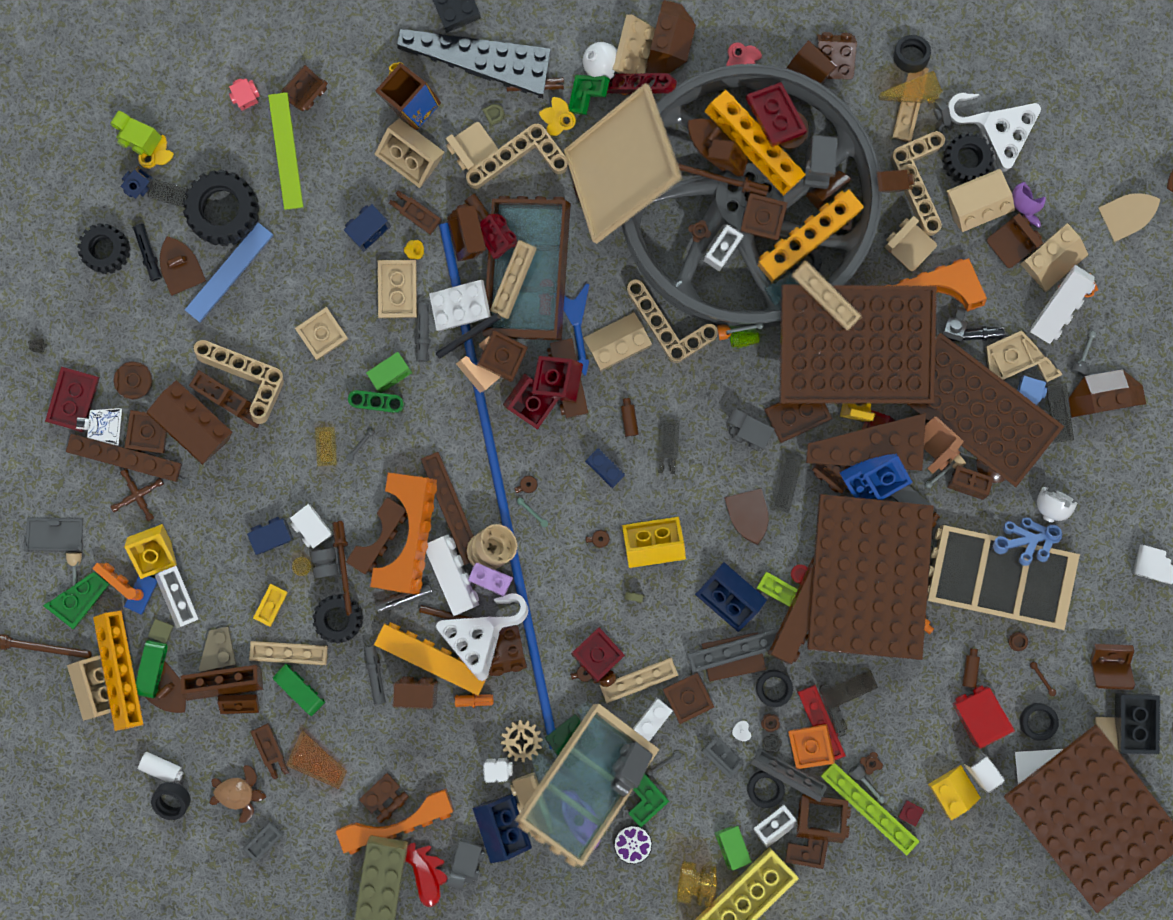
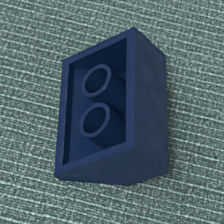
(731, 597)
(500, 830)

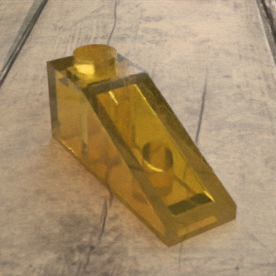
(916, 90)

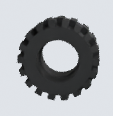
(971, 142)
(119, 252)
(322, 626)

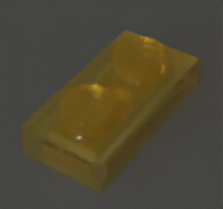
(326, 446)

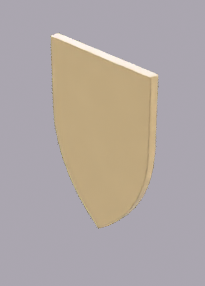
(1129, 214)

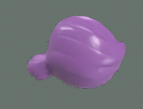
(1026, 204)

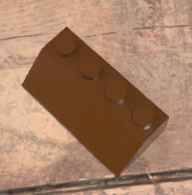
(189, 422)

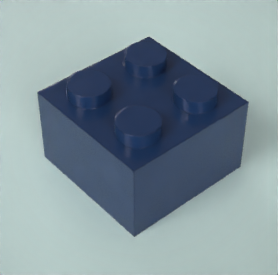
(367, 227)

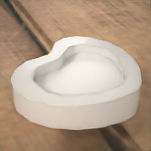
(741, 731)

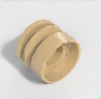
(492, 547)

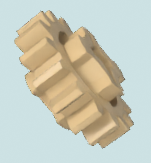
(530, 740)

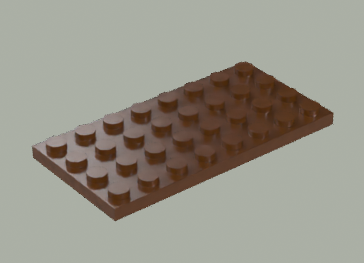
(987, 413)

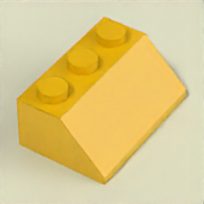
(654, 542)

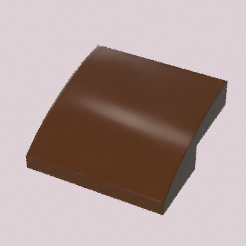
(812, 63)

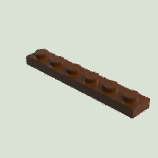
(124, 457)
(449, 503)

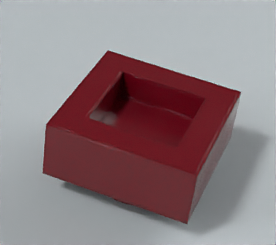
(911, 813)

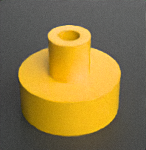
(414, 249)

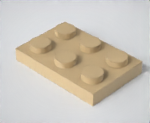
(634, 46)
(397, 289)

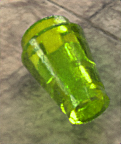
(743, 339)

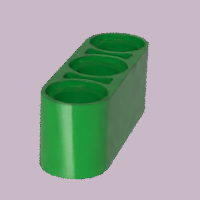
(367, 398)
(151, 668)
(294, 686)

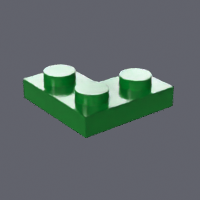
(583, 89)
(652, 801)

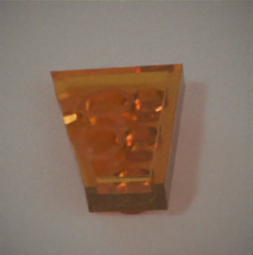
(316, 762)

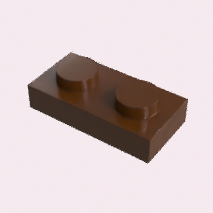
(238, 704)

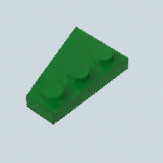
(78, 600)

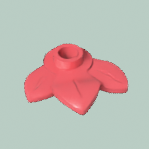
(747, 55)

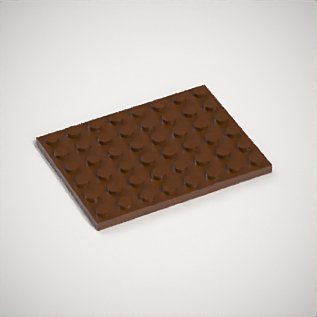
(878, 360)
(870, 577)
(1094, 818)

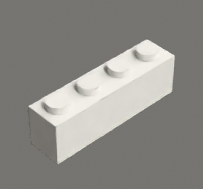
(1062, 304)
(451, 575)

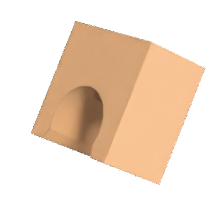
(477, 375)

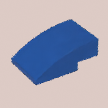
(876, 477)

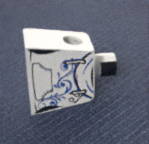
(102, 425)

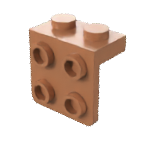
(940, 443)

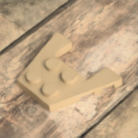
(1016, 355)

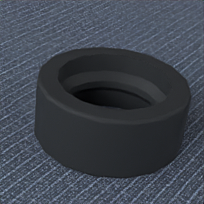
(912, 41)
(788, 693)
(1054, 721)
(178, 792)
(765, 803)

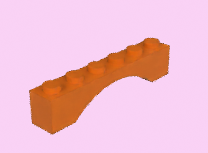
(357, 835)

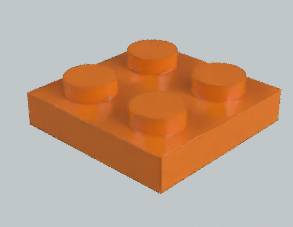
(811, 746)

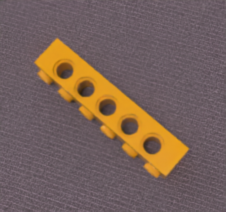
(767, 159)
(851, 208)
(118, 670)

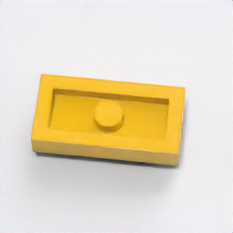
(270, 605)

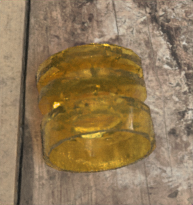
(696, 884)

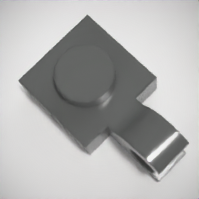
(943, 114)
(956, 327)

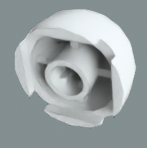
(599, 60)
(1055, 505)

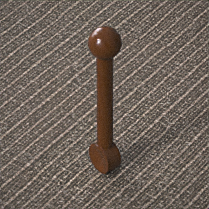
(1052, 692)

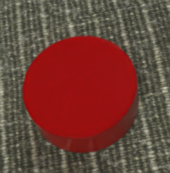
(798, 573)

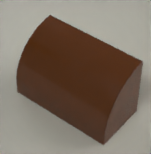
(836, 184)

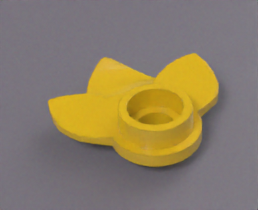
(555, 116)
(159, 156)

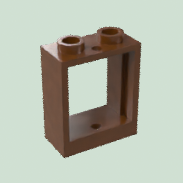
(466, 232)
(802, 822)

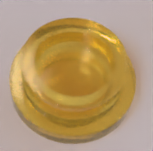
(301, 566)

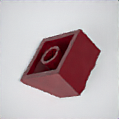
(557, 378)
(529, 406)

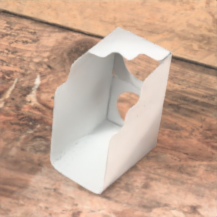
(1153, 564)
(986, 774)

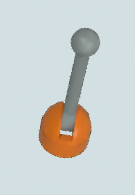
(725, 331)

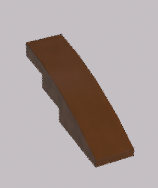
(224, 397)

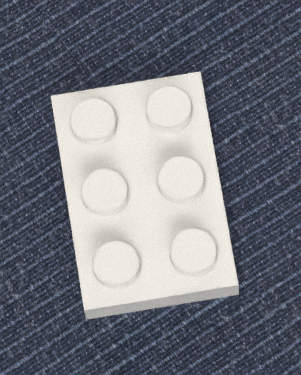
(460, 305)

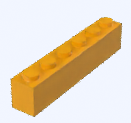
(427, 657)

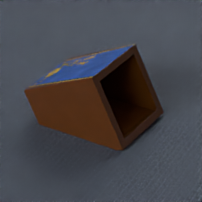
(408, 96)

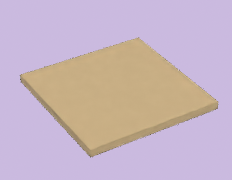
(622, 163)

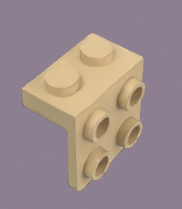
(471, 146)
(910, 244)

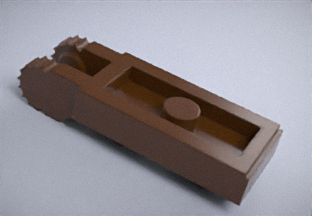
(417, 213)
(269, 749)

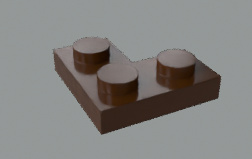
(808, 855)

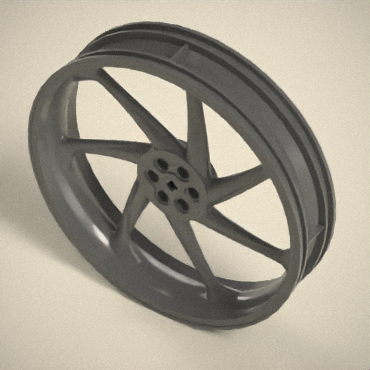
(851, 142)

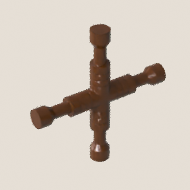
(137, 495)

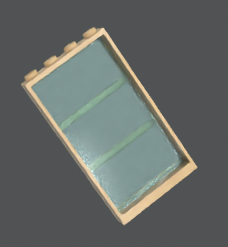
(575, 796)

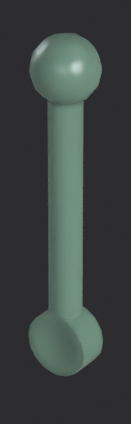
(520, 501)

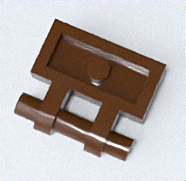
(379, 793)

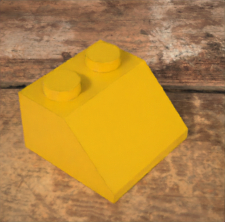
(150, 551)
(954, 792)

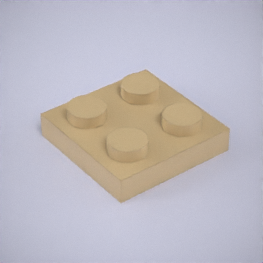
(321, 333)

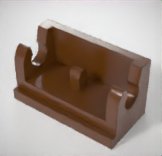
(970, 482)

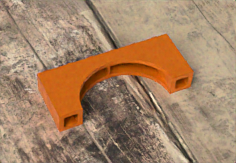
(954, 280)
(418, 499)

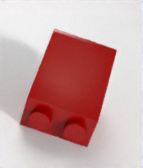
(982, 716)

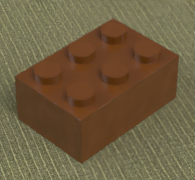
(415, 693)

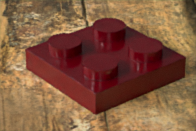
(597, 654)

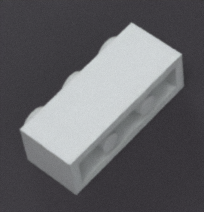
(176, 597)

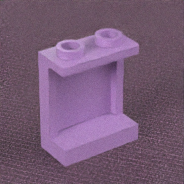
(490, 579)

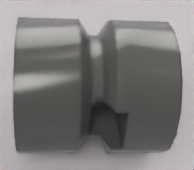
(324, 563)

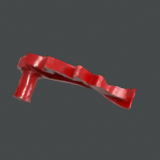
(426, 874)

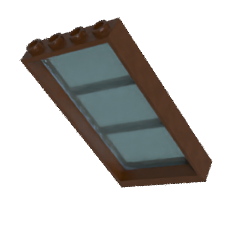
(541, 298)

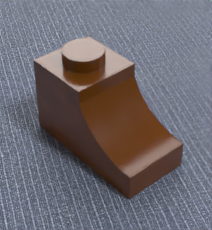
(728, 156)

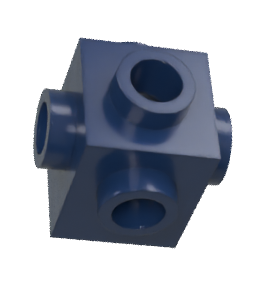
(136, 182)

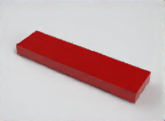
(818, 716)

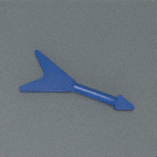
(574, 311)

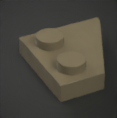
(218, 650)

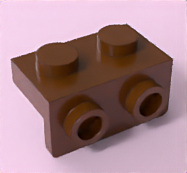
(831, 475)

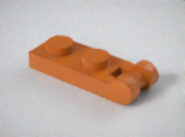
(118, 581)

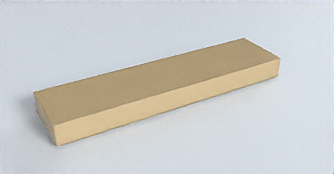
(907, 114)
(513, 279)
(826, 296)
(288, 653)
(640, 680)

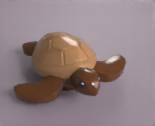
(238, 793)

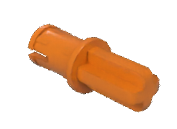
(474, 700)

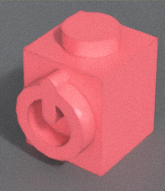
(244, 93)

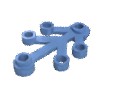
(1049, 534)

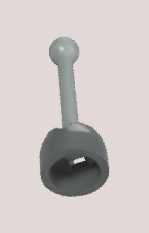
(1080, 367)
(858, 773)

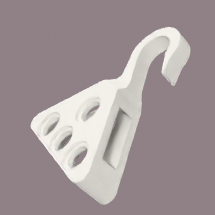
(1011, 121)
(484, 647)

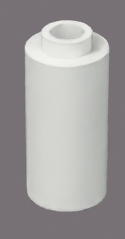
(160, 768)

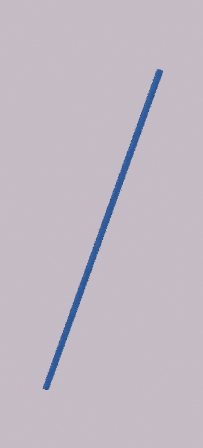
(501, 496)

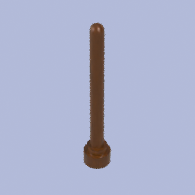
(7, 642)

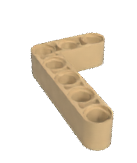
(516, 154)
(908, 164)
(664, 327)
(245, 372)

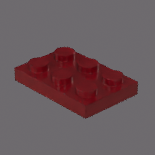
(776, 114)
(71, 398)

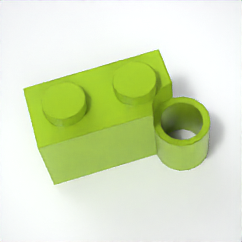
(135, 134)

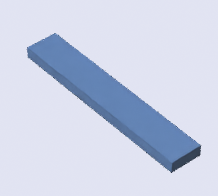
(229, 272)

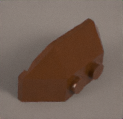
(671, 39)
(1105, 393)

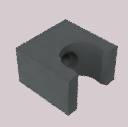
(820, 161)

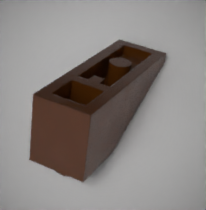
(895, 181)

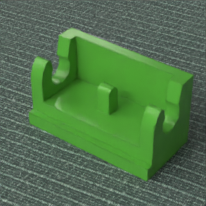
(389, 372)
(733, 848)

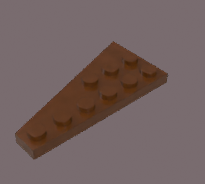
(898, 437)

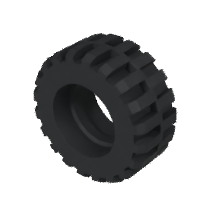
(209, 185)

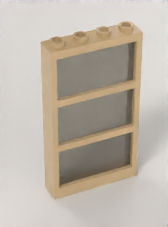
(978, 579)

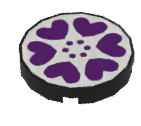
(633, 844)

